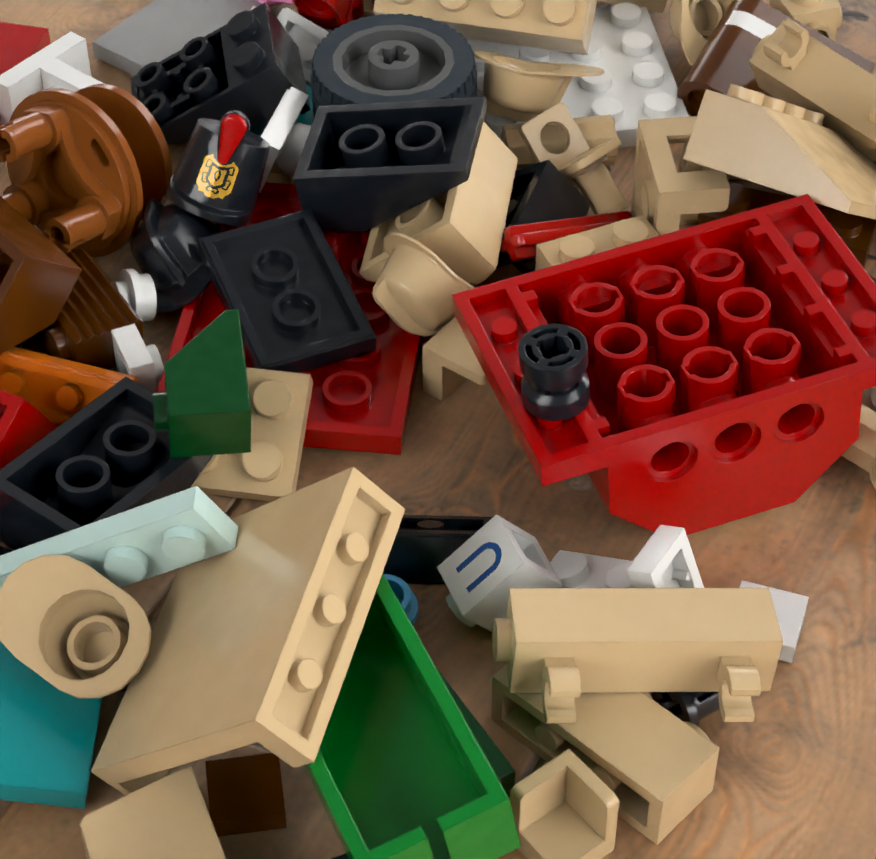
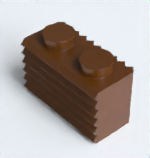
(88, 317)

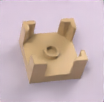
(660, 191)

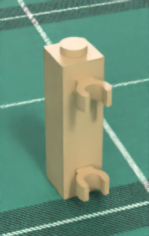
(819, 79)
(639, 642)

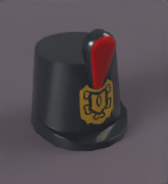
(220, 170)

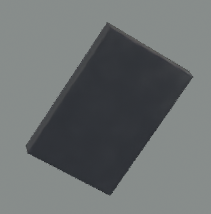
(288, 294)

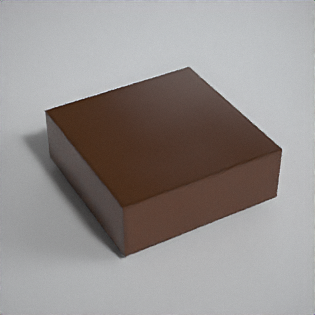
(245, 794)

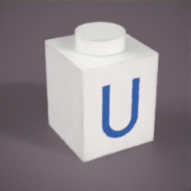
(490, 564)

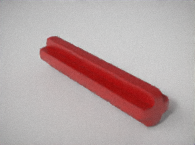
(522, 239)

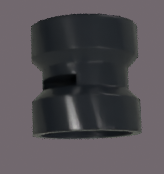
(554, 372)

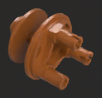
(84, 165)

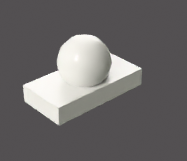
(286, 136)

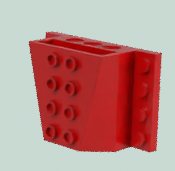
(713, 368)

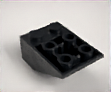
(230, 69)

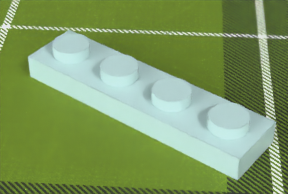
(141, 540)

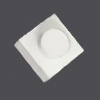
(136, 358)

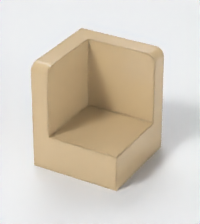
(449, 362)
(564, 811)

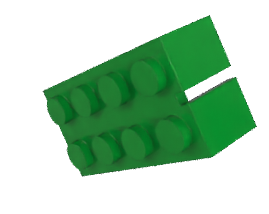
(401, 759)

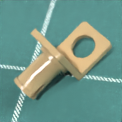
(577, 159)

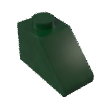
(207, 393)

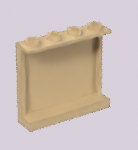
(257, 635)

